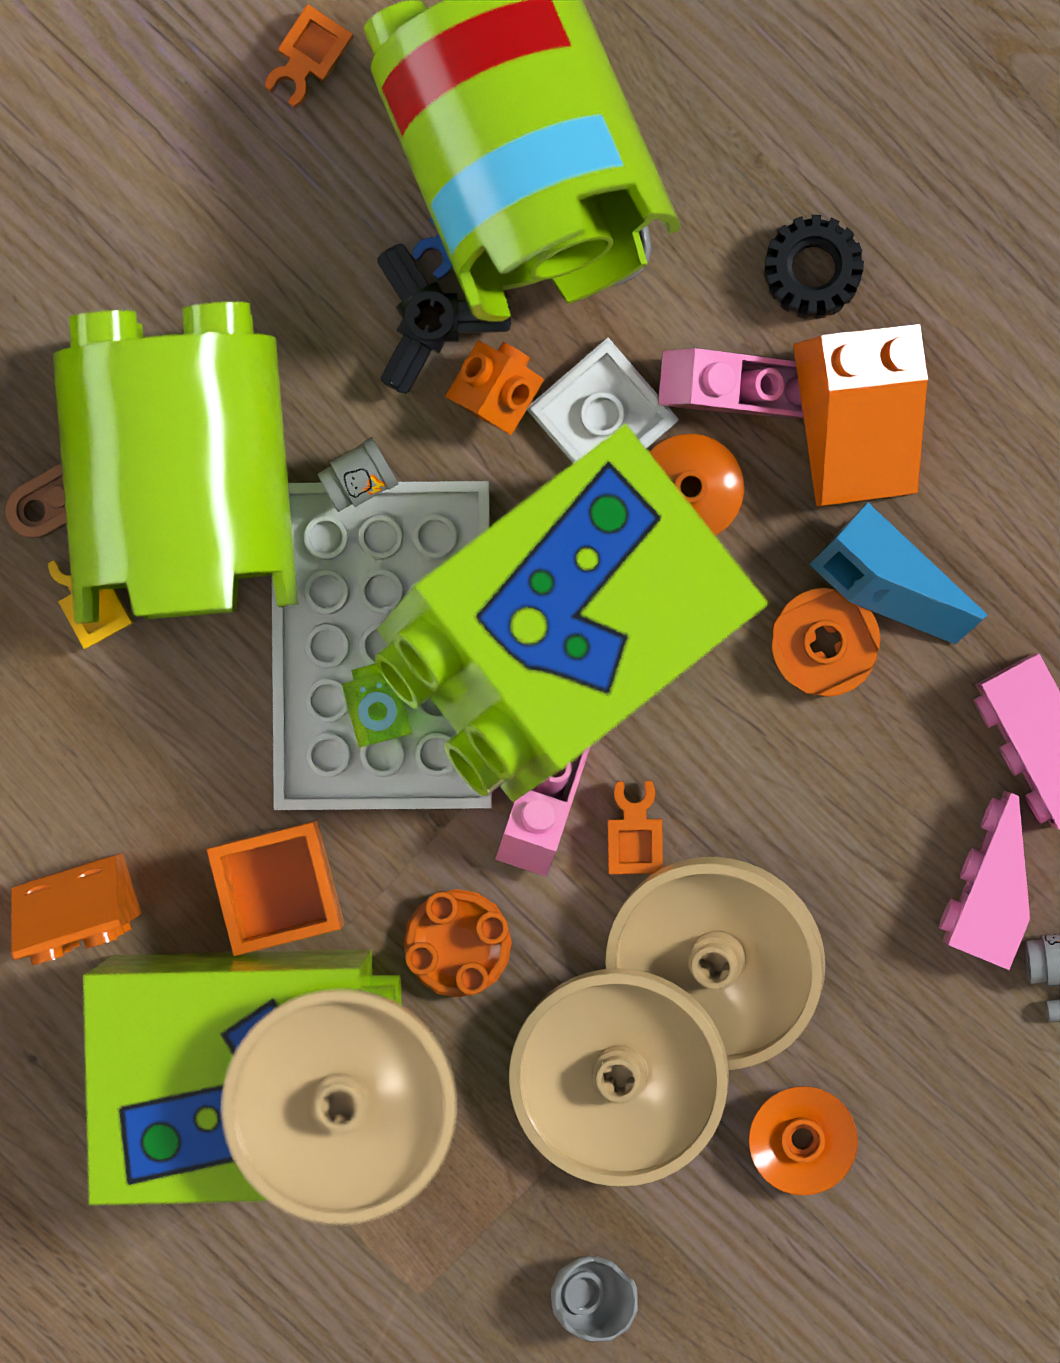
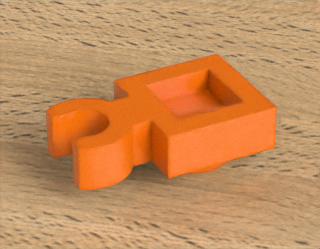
(312, 49)
(635, 840)

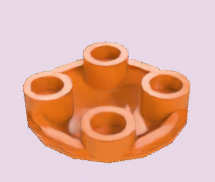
(457, 943)

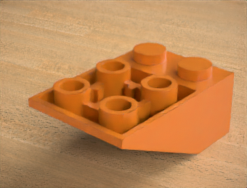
(72, 905)

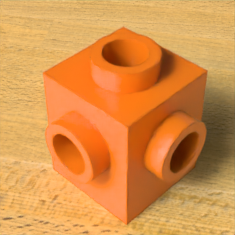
(495, 385)

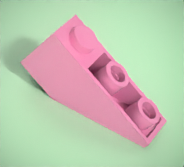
(729, 383)
(1027, 713)
(540, 819)
(994, 901)

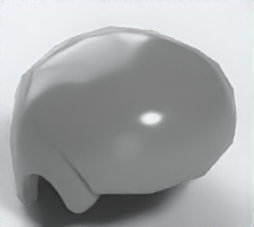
(594, 1299)

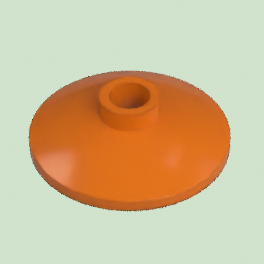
(714, 468)
(806, 1168)

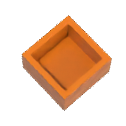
(275, 887)

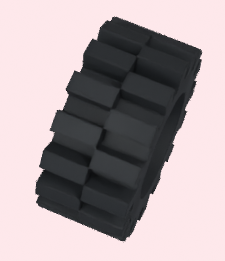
(820, 234)

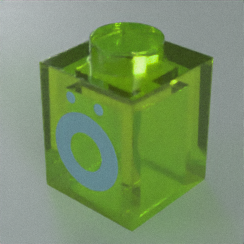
(375, 708)

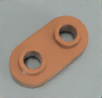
(47, 489)

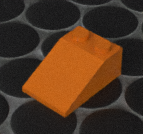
(863, 412)

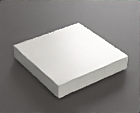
(597, 401)

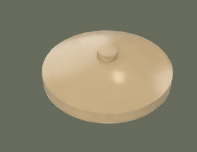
(732, 944)
(619, 1077)
(339, 1106)

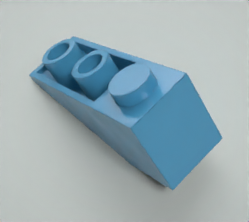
(890, 576)

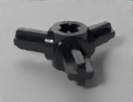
(418, 343)

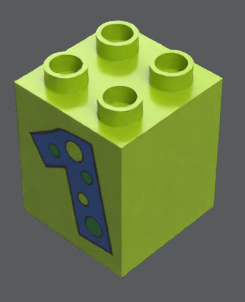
(564, 617)
(160, 1059)

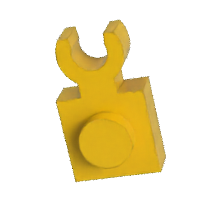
(112, 611)

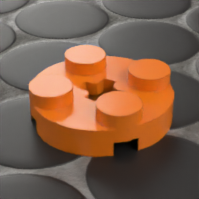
(813, 671)

